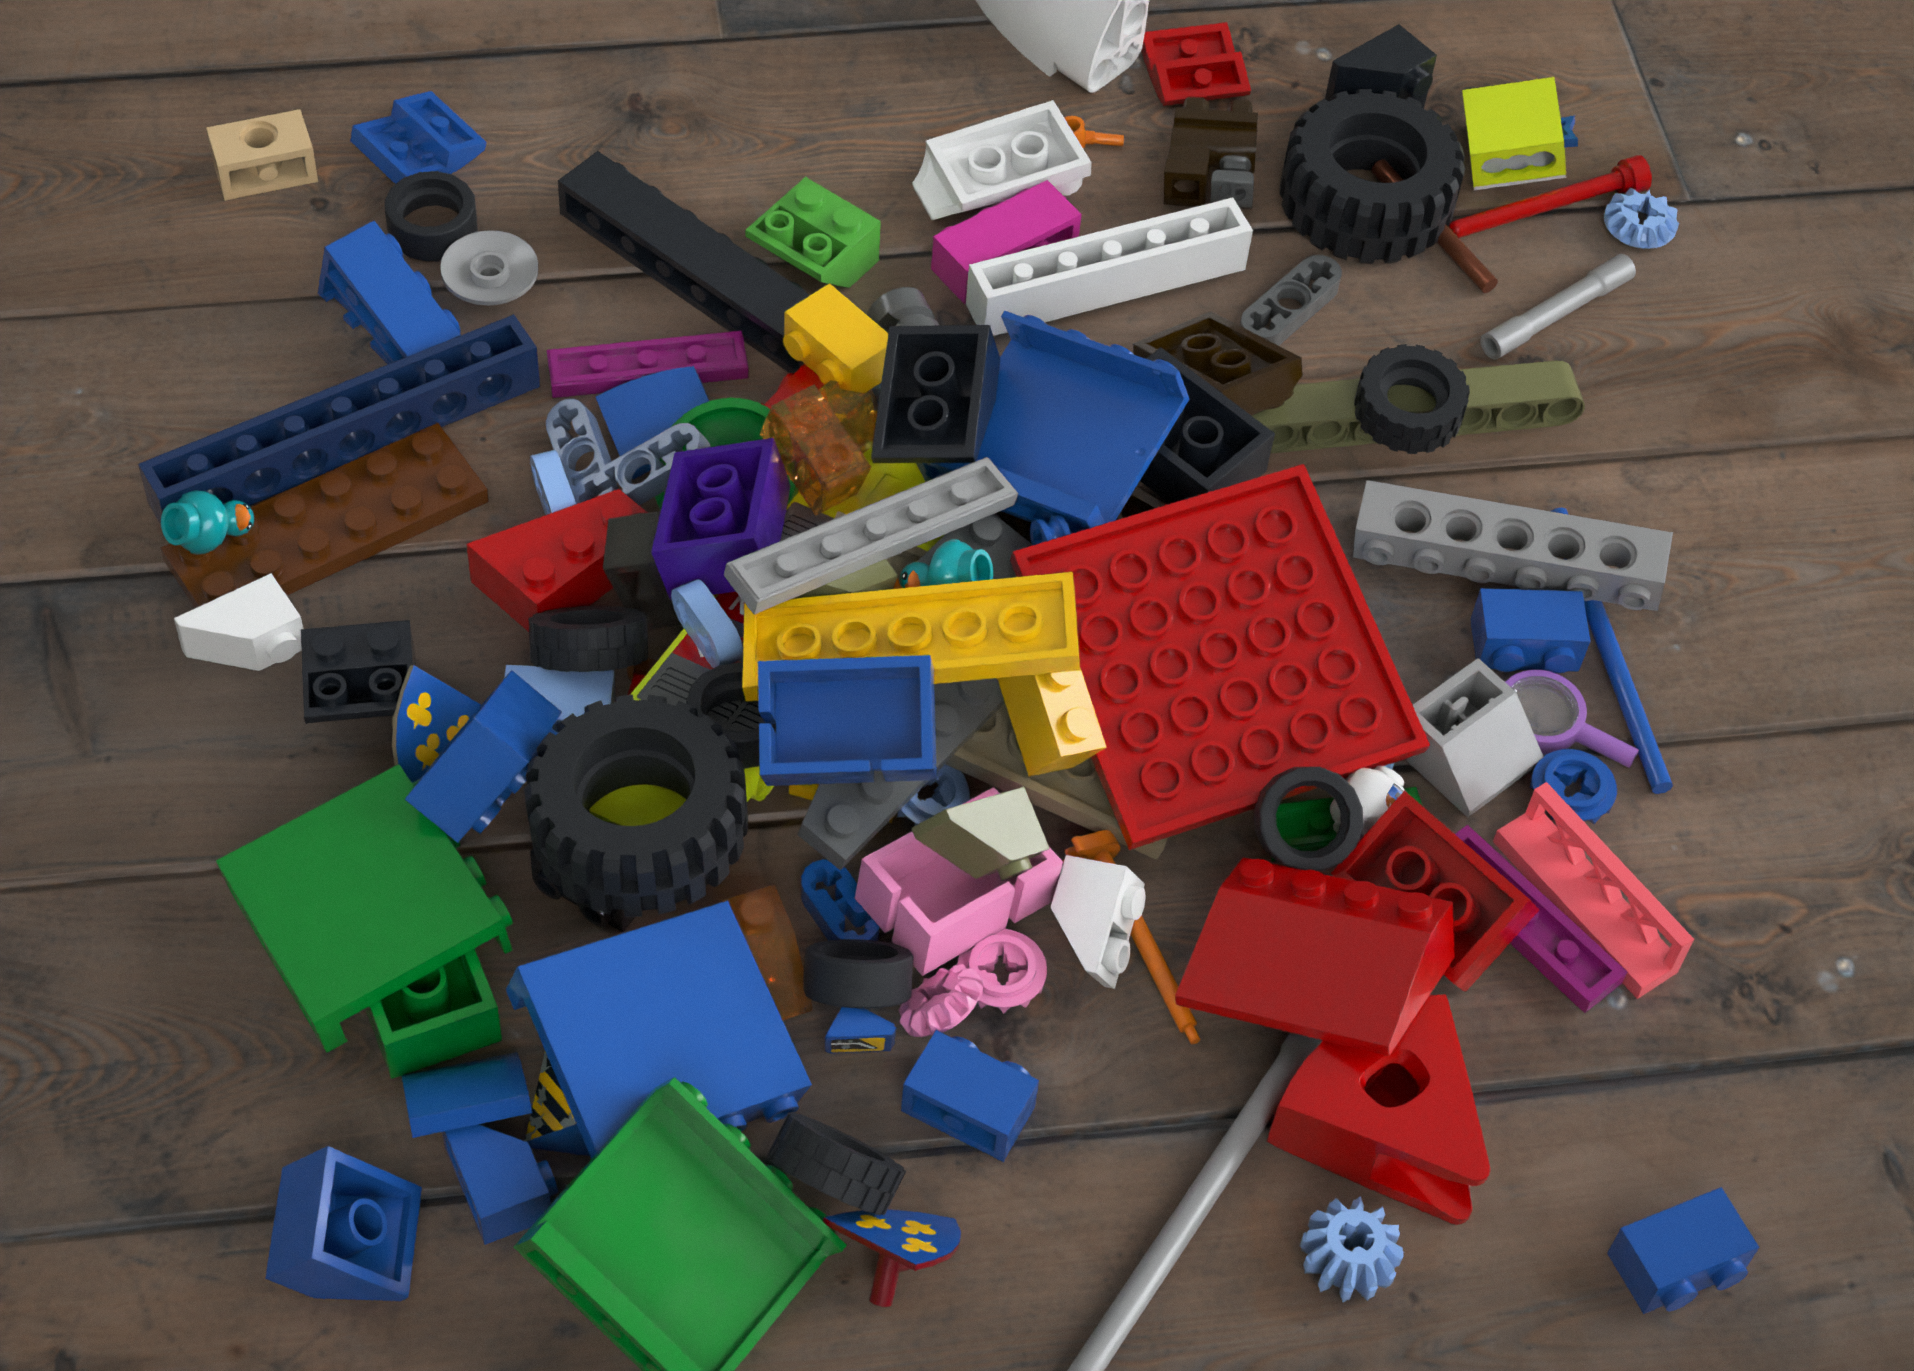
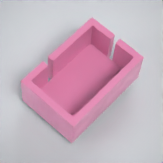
(939, 906)

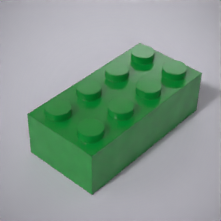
(436, 1017)

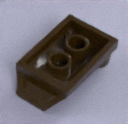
(1230, 359)

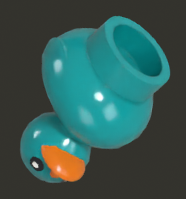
(202, 521)
(950, 564)

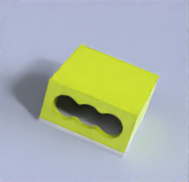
(1514, 133)

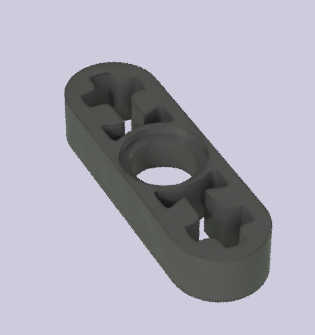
(1295, 286)

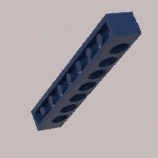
(349, 419)

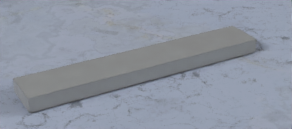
(869, 535)

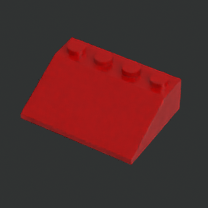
(1318, 955)

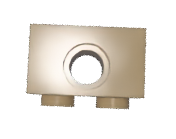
(262, 154)

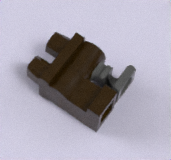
(1207, 140)

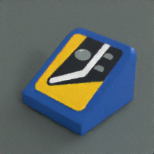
(859, 1032)

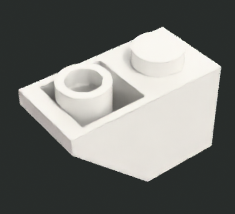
(1097, 912)

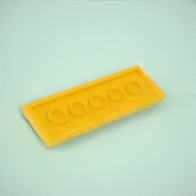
(966, 627)

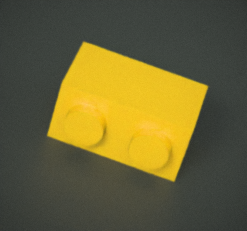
(836, 340)
(1052, 720)

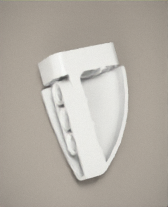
(1077, 37)

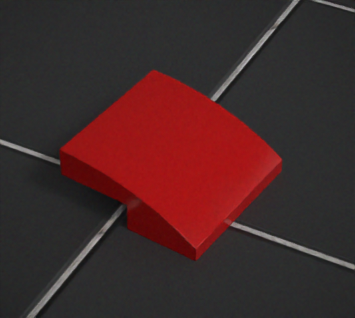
(1194, 63)

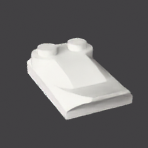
(999, 160)

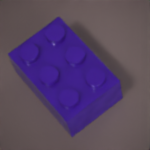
(719, 509)

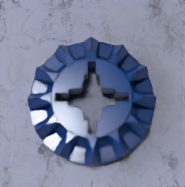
(1566, 766)

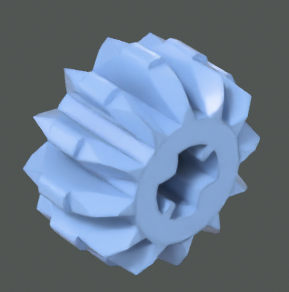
(1374, 1251)

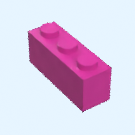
(1015, 225)

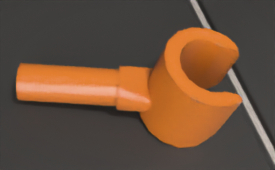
(1091, 137)

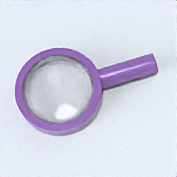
(1559, 716)

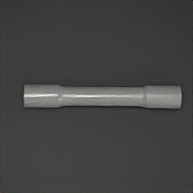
(1520, 328)

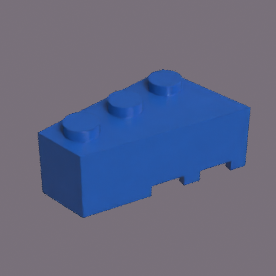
(384, 294)

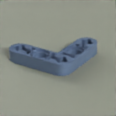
(603, 473)

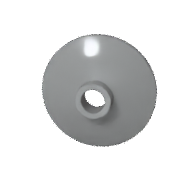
(489, 267)

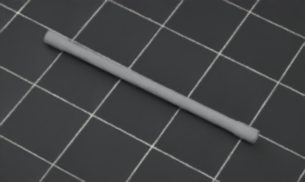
(1193, 1207)

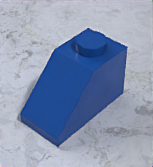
(499, 1180)

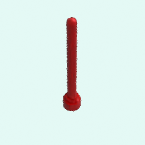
(1628, 173)

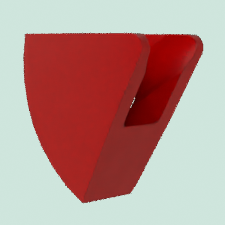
(1392, 1120)

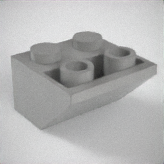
(1475, 738)

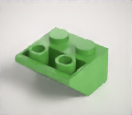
(819, 234)

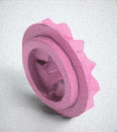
(1021, 958)
(941, 1001)

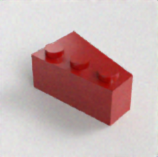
(549, 559)

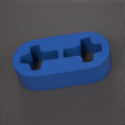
(830, 913)

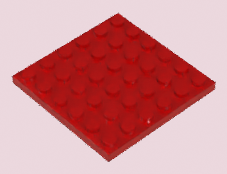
(1226, 653)

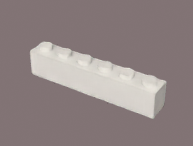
(1111, 265)

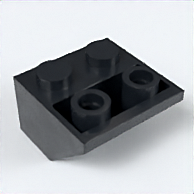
(354, 669)

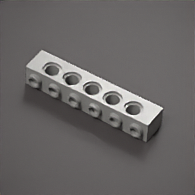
(1533, 533)

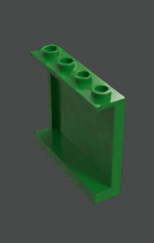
(361, 901)
(679, 1238)

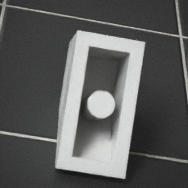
(243, 628)

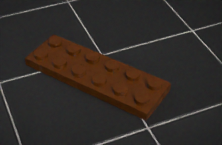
(338, 518)

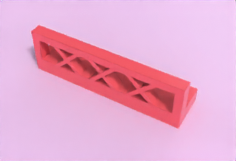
(1591, 894)

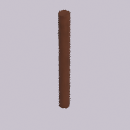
(1447, 240)

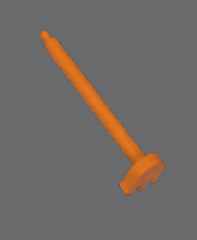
(1104, 847)

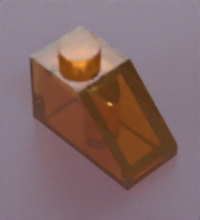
(773, 948)

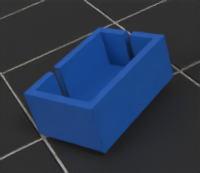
(847, 720)
(485, 759)

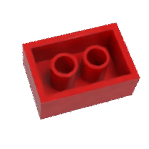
(1419, 854)

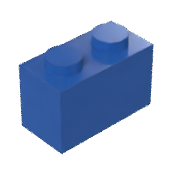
(1530, 629)
(970, 1094)
(1683, 1252)

